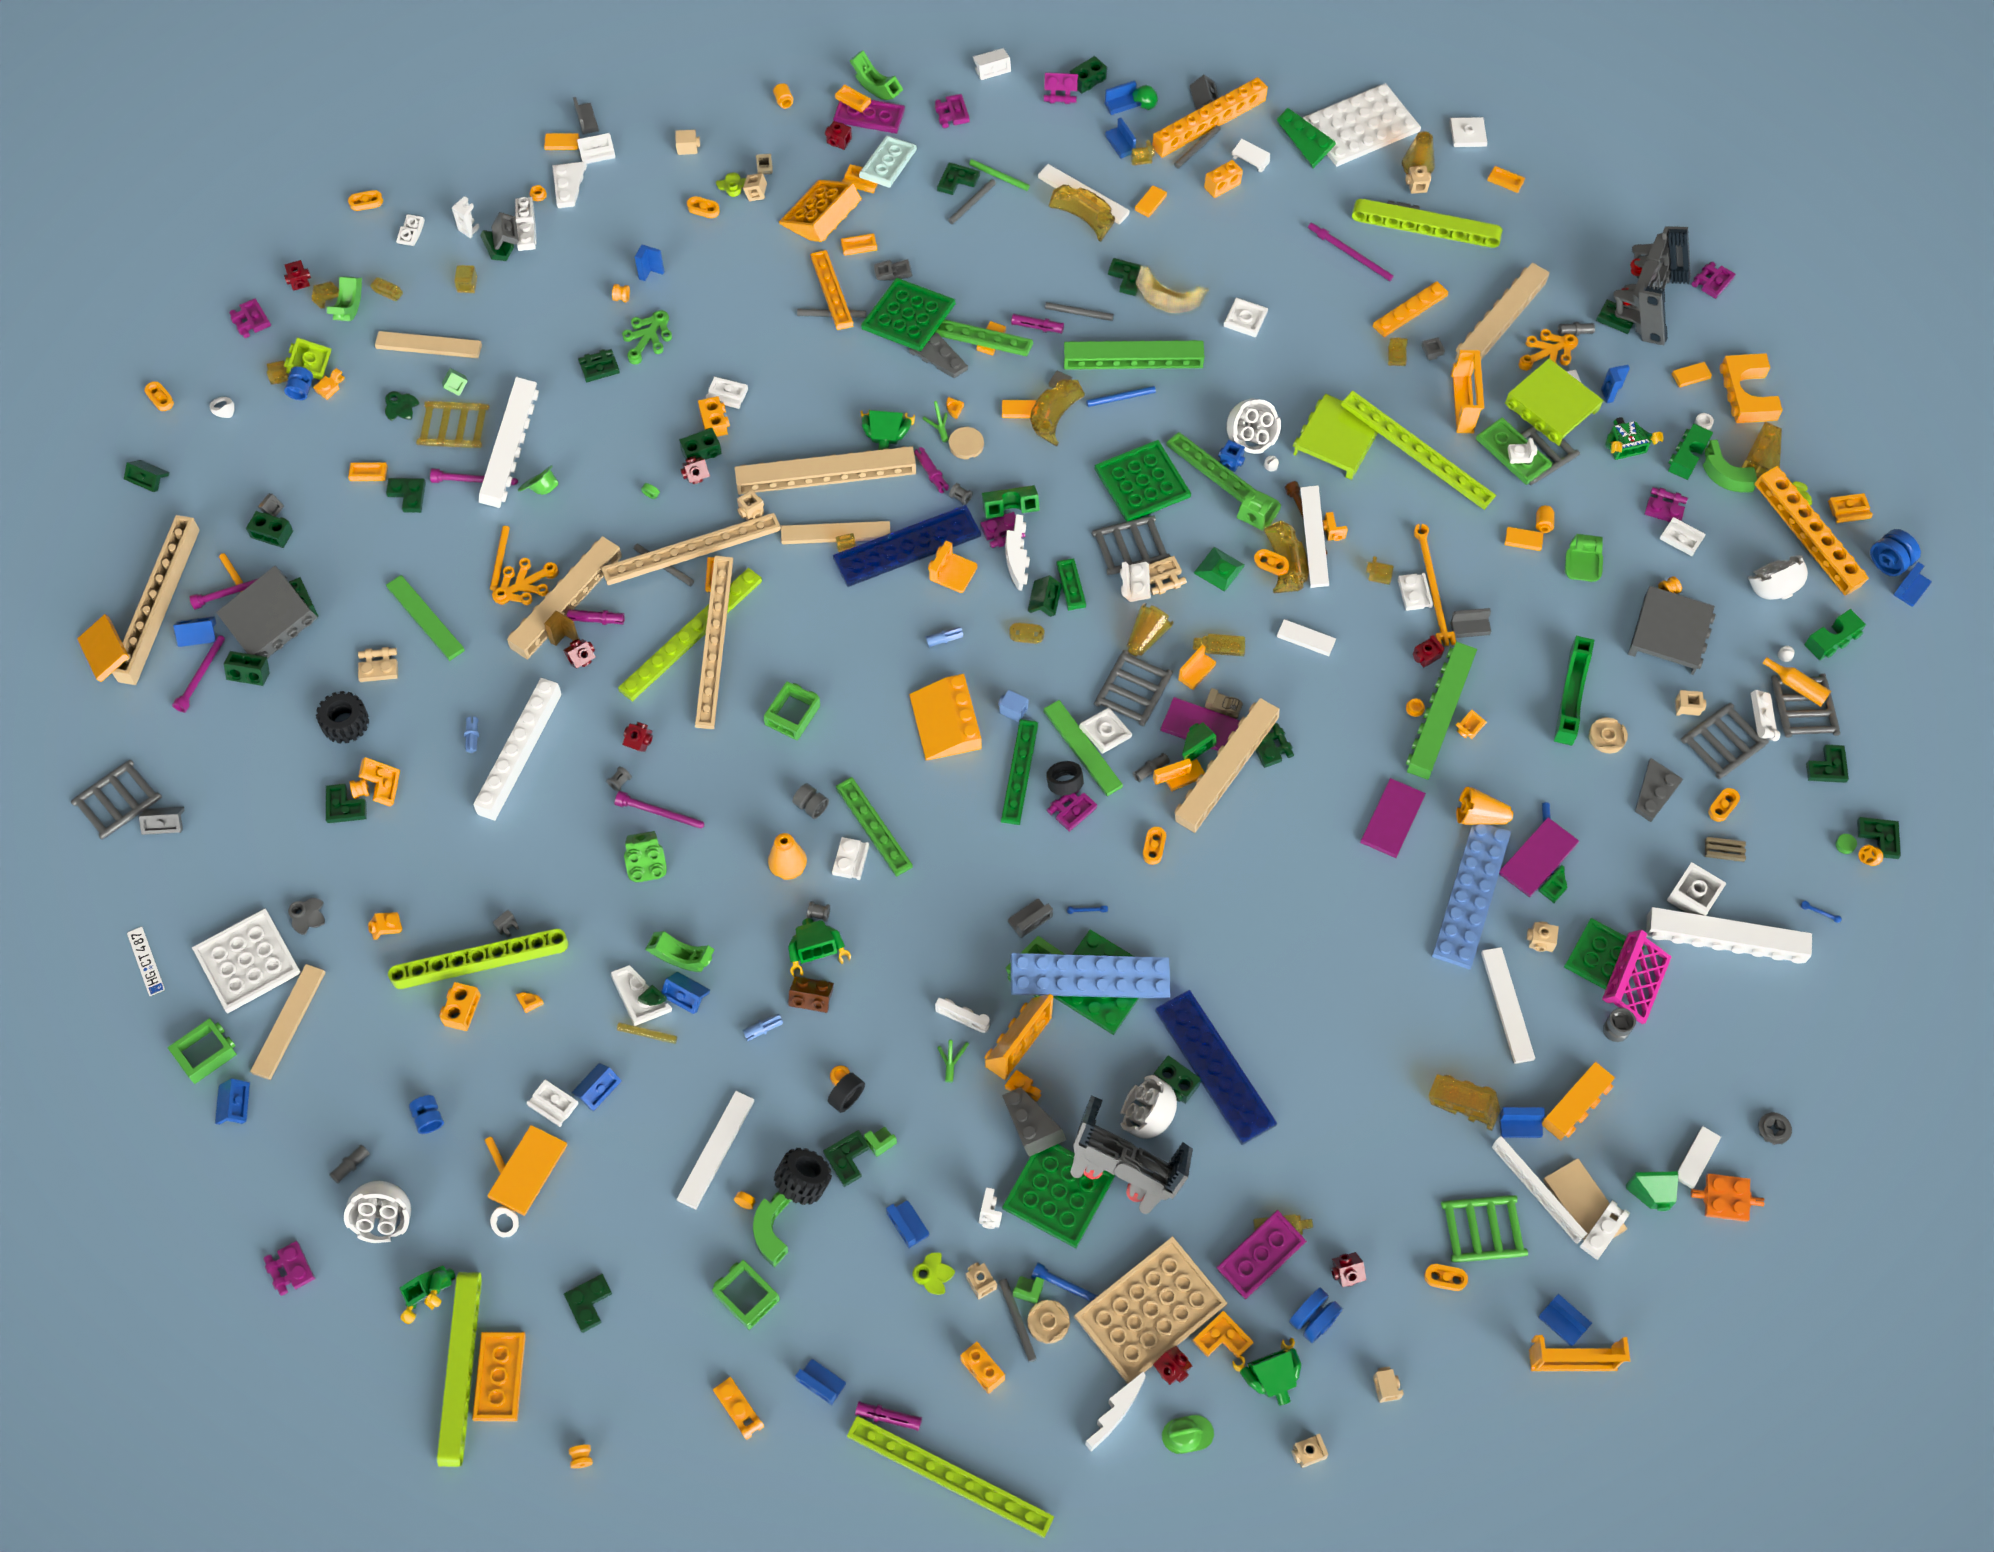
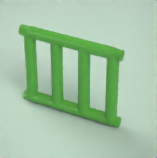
(1490, 1203)

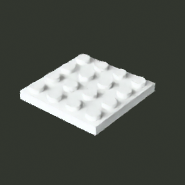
(246, 960)

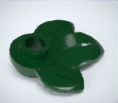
(401, 407)

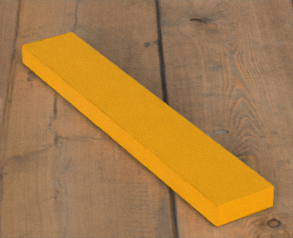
(831, 290)

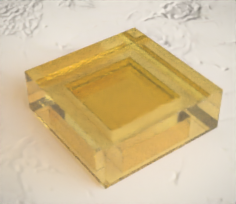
(845, 542)

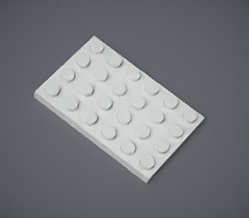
(1364, 123)

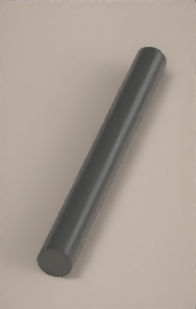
(1197, 146)
(972, 201)
(1079, 311)
(826, 313)
(675, 572)
(1017, 1320)

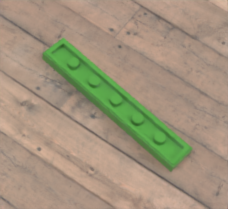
(985, 337)
(1210, 467)
(425, 618)
(1083, 748)
(874, 826)

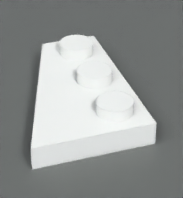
(567, 182)
(630, 987)

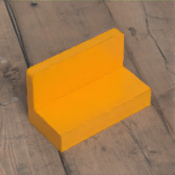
(1196, 668)

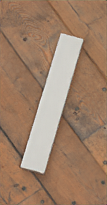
(1057, 178)
(1314, 536)
(1508, 1005)
(715, 1150)
(1539, 1190)

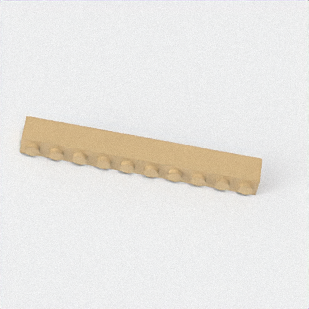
(825, 470)
(156, 598)

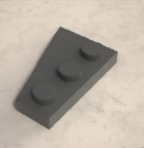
(942, 356)
(1656, 790)

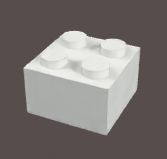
(1696, 891)

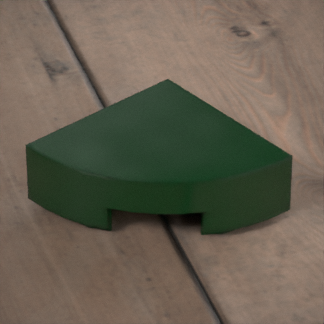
(652, 997)

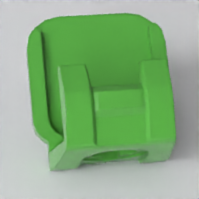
(1258, 510)
(1584, 558)
(644, 857)

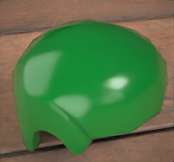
(1146, 96)

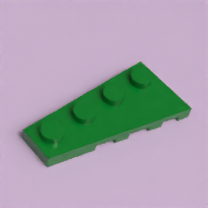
(1307, 138)

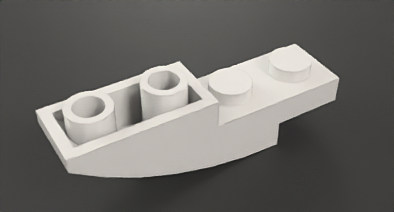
(525, 223)
(1015, 554)

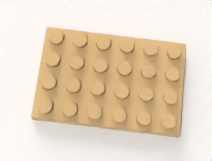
(1150, 1310)

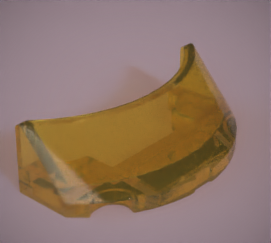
(1086, 206)
(1165, 298)
(1051, 407)
(1286, 544)

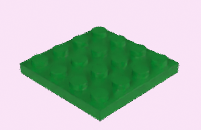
(908, 314)
(1142, 481)
(1103, 1011)
(1053, 1198)

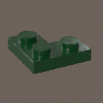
(957, 174)
(1126, 271)
(410, 489)
(1832, 769)
(340, 809)
(1884, 831)
(841, 1155)
(582, 1300)

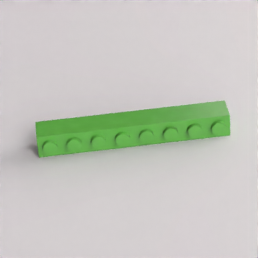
(1133, 354)
(1441, 711)

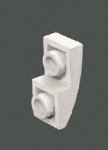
(411, 230)

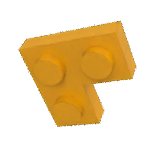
(384, 777)
(1223, 1331)

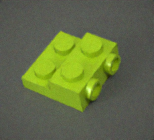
(309, 356)

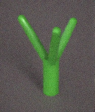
(941, 427)
(949, 1062)

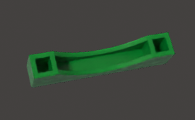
(1570, 706)

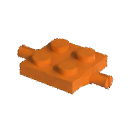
(1727, 1197)

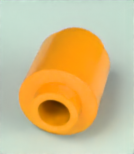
(783, 95)
(1545, 519)

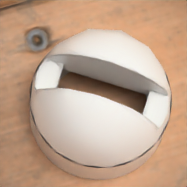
(1273, 465)
(1786, 653)

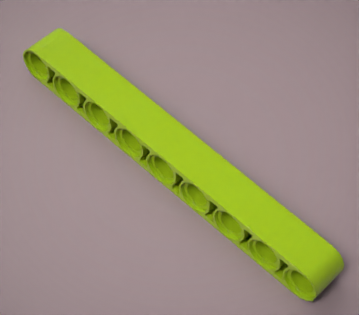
(1427, 223)
(469, 955)
(459, 1370)

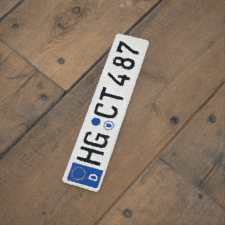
(145, 961)

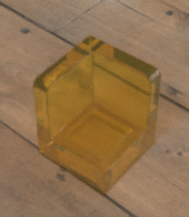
(465, 279)

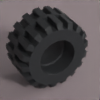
(337, 705)
(802, 1176)

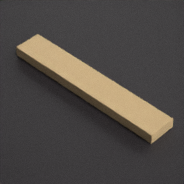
(428, 344)
(828, 532)
(287, 1022)

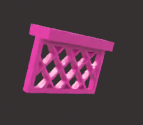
(1626, 968)

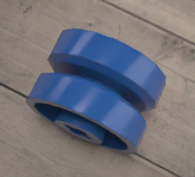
(1895, 552)
(1313, 1312)

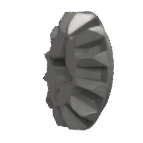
(1781, 1123)

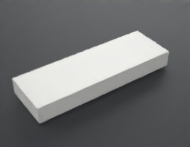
(1306, 637)
(1697, 1157)

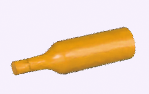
(1800, 682)

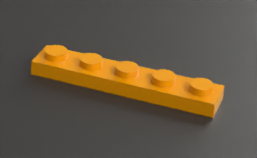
(1410, 309)

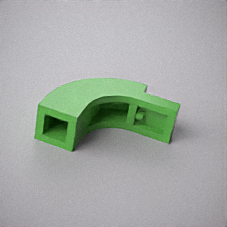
(874, 82)
(348, 299)
(1726, 475)
(678, 953)
(767, 1242)

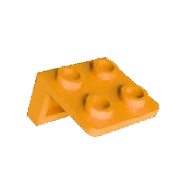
(951, 569)

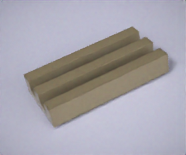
(1725, 845)

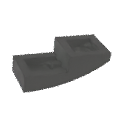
(889, 271)

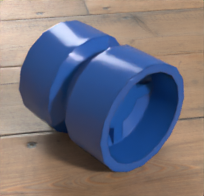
(298, 383)
(426, 1115)

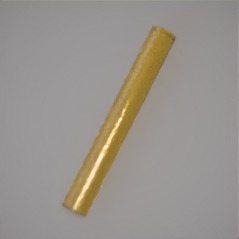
(647, 1033)

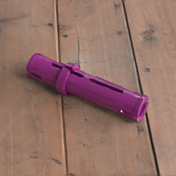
(1036, 323)
(935, 475)
(599, 617)
(888, 1416)

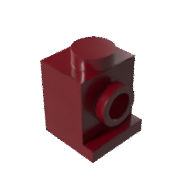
(1428, 651)

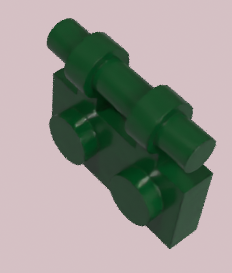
(602, 368)
(1267, 750)

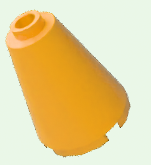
(1482, 809)
(786, 857)

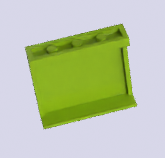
(1553, 401)
(1335, 436)

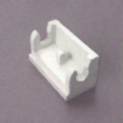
(992, 64)
(1252, 154)
(463, 217)

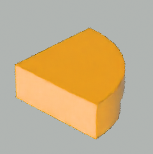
(954, 407)
(529, 1001)

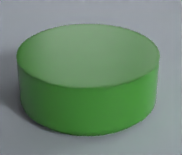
(650, 491)
(1846, 843)

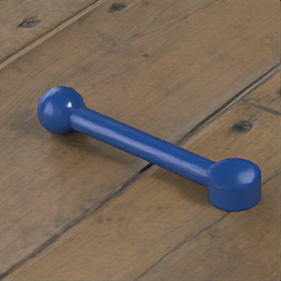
(1805, 905)
(1071, 910)

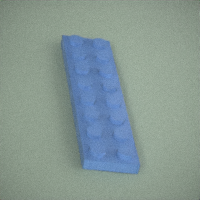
(1471, 895)
(1090, 976)

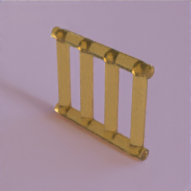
(458, 442)

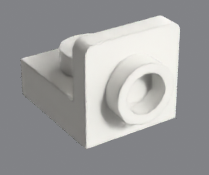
(1522, 452)

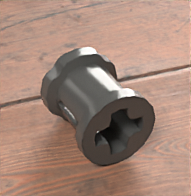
(960, 494)
(619, 778)
(818, 911)

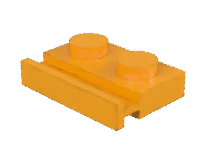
(852, 176)
(1850, 508)

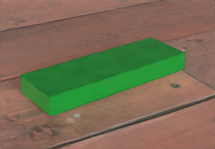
(1071, 584)

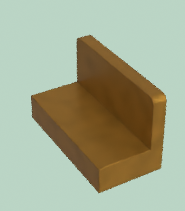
(560, 626)

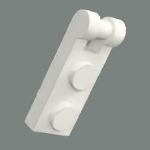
(1764, 715)
(963, 1015)
(1604, 1230)

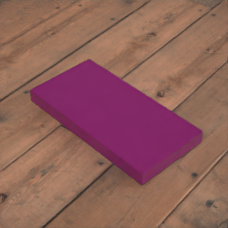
(876, 116)
(1183, 715)
(1393, 818)
(1538, 857)
(1261, 1254)

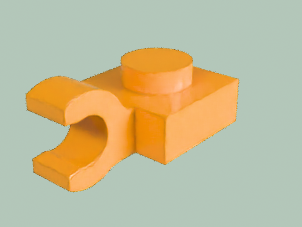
(328, 386)
(1020, 1080)

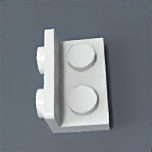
(1135, 581)
(989, 1217)

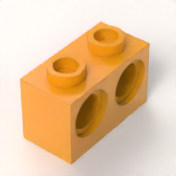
(1223, 178)
(712, 415)
(465, 1007)
(982, 1367)

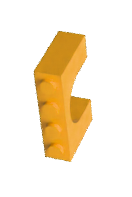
(1745, 406)

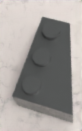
(1032, 1123)

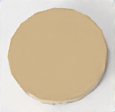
(966, 443)
(1608, 735)
(1048, 1321)

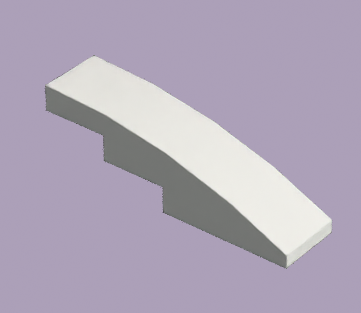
(1120, 1405)

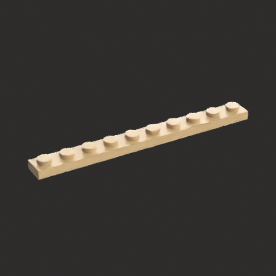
(690, 549)
(714, 643)

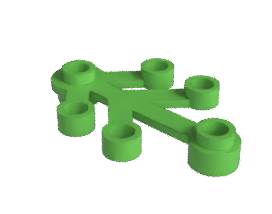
(634, 354)

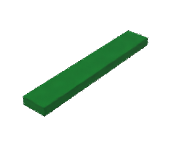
(1019, 772)

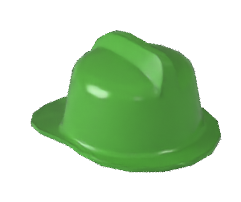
(541, 483)
(1187, 1434)

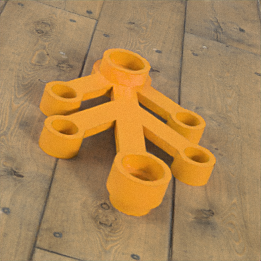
(1566, 342)
(523, 583)

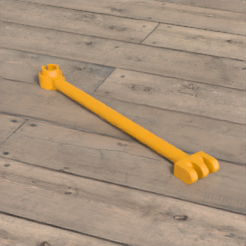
(1444, 634)

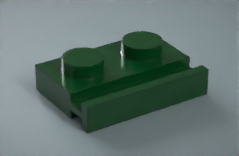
(1608, 318)

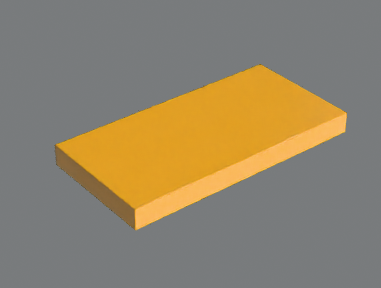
(102, 648)
(527, 1170)
(499, 1376)

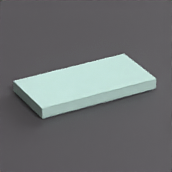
(887, 161)

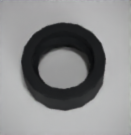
(1061, 769)
(846, 1092)

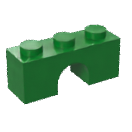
(1684, 461)
(998, 501)
(1824, 644)

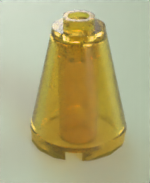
(1420, 153)
(1147, 629)

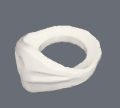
(226, 411)
(493, 1221)

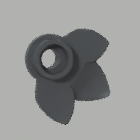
(308, 917)

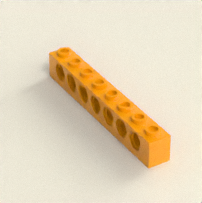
(1204, 119)
(1831, 554)

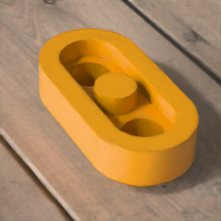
(365, 200)
(703, 207)
(161, 398)
(1273, 561)
(1723, 806)
(1154, 847)
(1445, 1277)

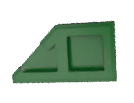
(1555, 885)

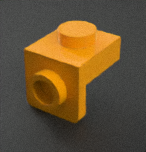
(1333, 532)
(1470, 725)
(384, 924)

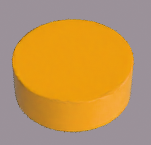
(838, 1073)
(745, 1200)

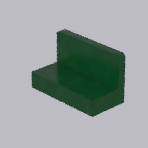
(504, 250)
(144, 474)
(1045, 595)

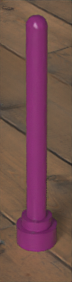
(437, 475)
(197, 601)
(182, 703)
(623, 799)

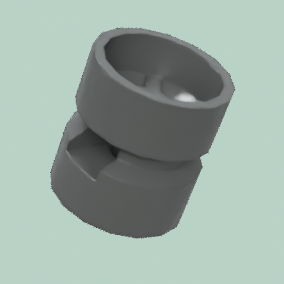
(810, 800)
(1619, 1024)

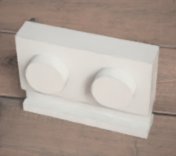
(596, 148)
(729, 392)
(1682, 536)
(1415, 591)
(850, 858)
(552, 1103)

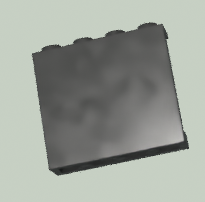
(266, 614)
(1673, 628)

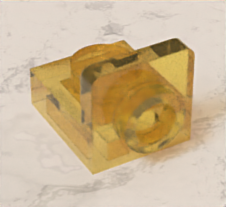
(1143, 155)
(324, 292)
(1397, 352)
(277, 372)
(1379, 572)

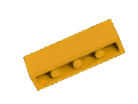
(1578, 1100)

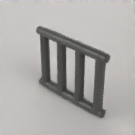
(1559, 462)
(1115, 529)
(1117, 671)
(1785, 715)
(1733, 762)
(112, 778)

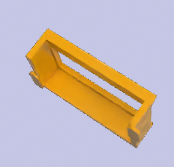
(1465, 412)
(1577, 1358)

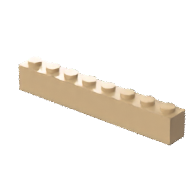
(1505, 310)
(564, 596)
(1227, 765)

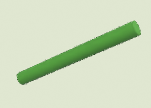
(1000, 175)

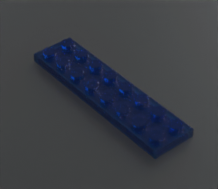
(906, 545)
(1216, 1067)

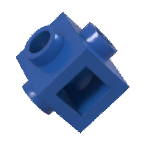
(1232, 455)

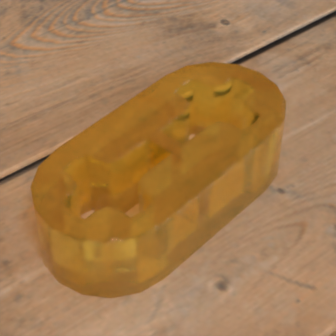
(386, 289)
(1026, 633)

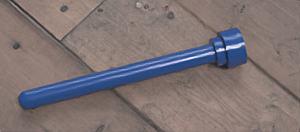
(1041, 1272)

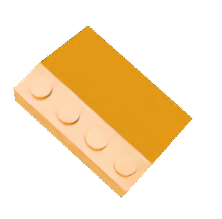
(821, 209)
(946, 718)
(1020, 1036)

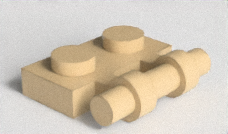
(1163, 570)
(379, 669)

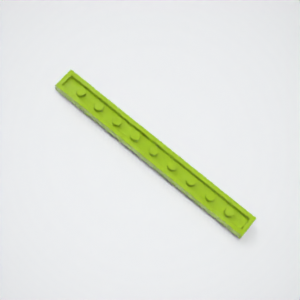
(1418, 450)
(684, 639)
(950, 1477)

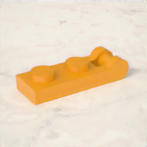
(737, 1407)

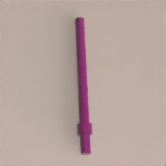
(1324, 235)

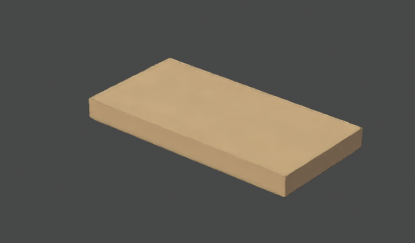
(1579, 1195)

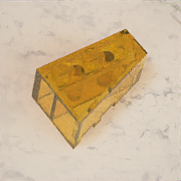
(1765, 450)
(1465, 1098)

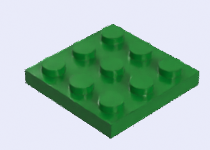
(1596, 953)

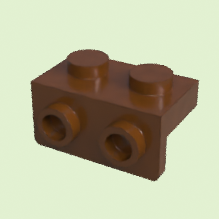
(810, 994)

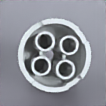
(1253, 422)
(1779, 578)
(1159, 1108)
(379, 1201)

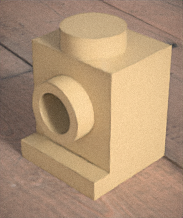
(755, 187)
(1690, 703)
(980, 1287)
(1387, 1385)
(1306, 1459)

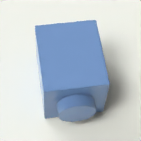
(1013, 705)

